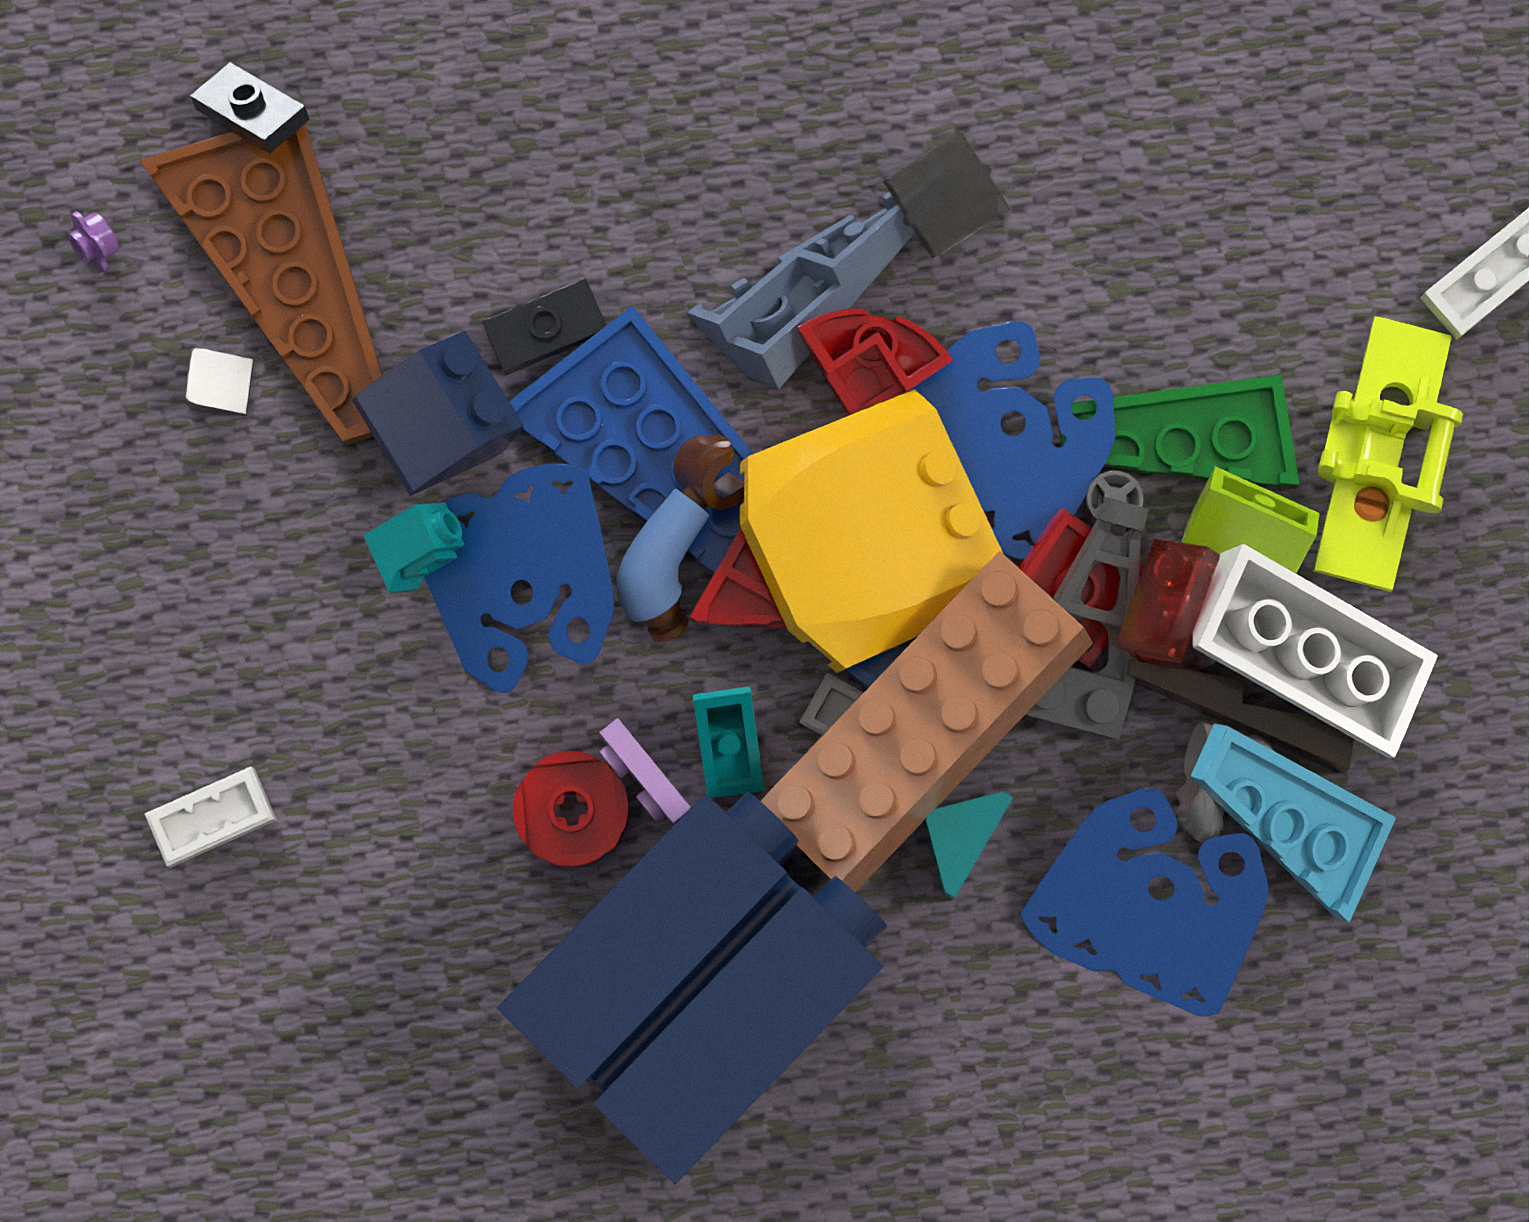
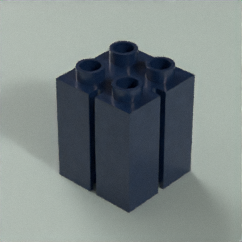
(697, 980)

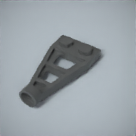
(1099, 698)

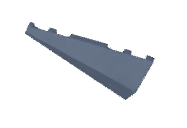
(811, 280)

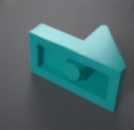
(728, 742)

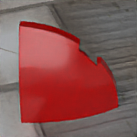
(870, 356)

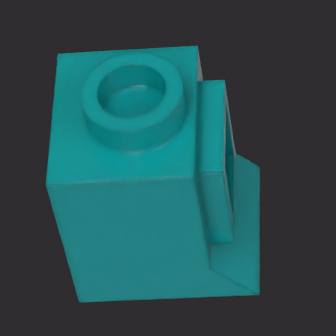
(414, 545)

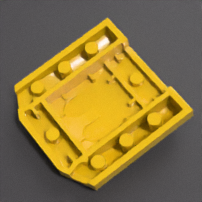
(865, 528)

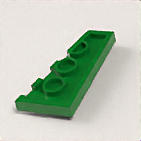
(1195, 428)

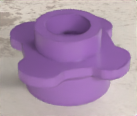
(92, 239)

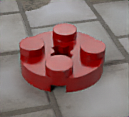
(546, 787)

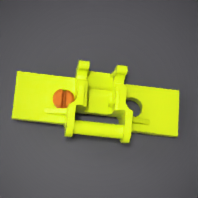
(1364, 448)

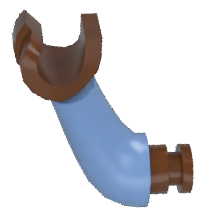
(649, 569)

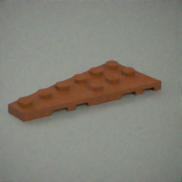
(283, 256)

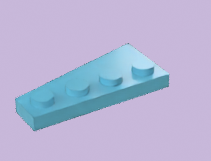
(1298, 817)

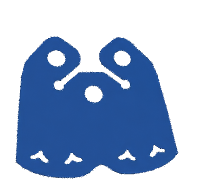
(1020, 474)
(541, 542)
(1131, 930)

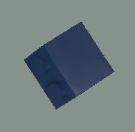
(438, 413)

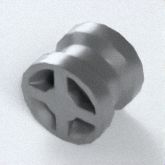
(1113, 485)

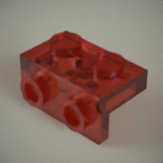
(1167, 601)

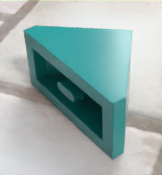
(960, 834)

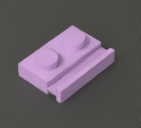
(627, 756)

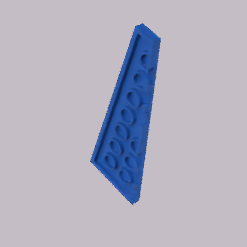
(622, 415)

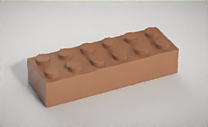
(927, 722)

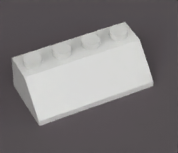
(1312, 649)

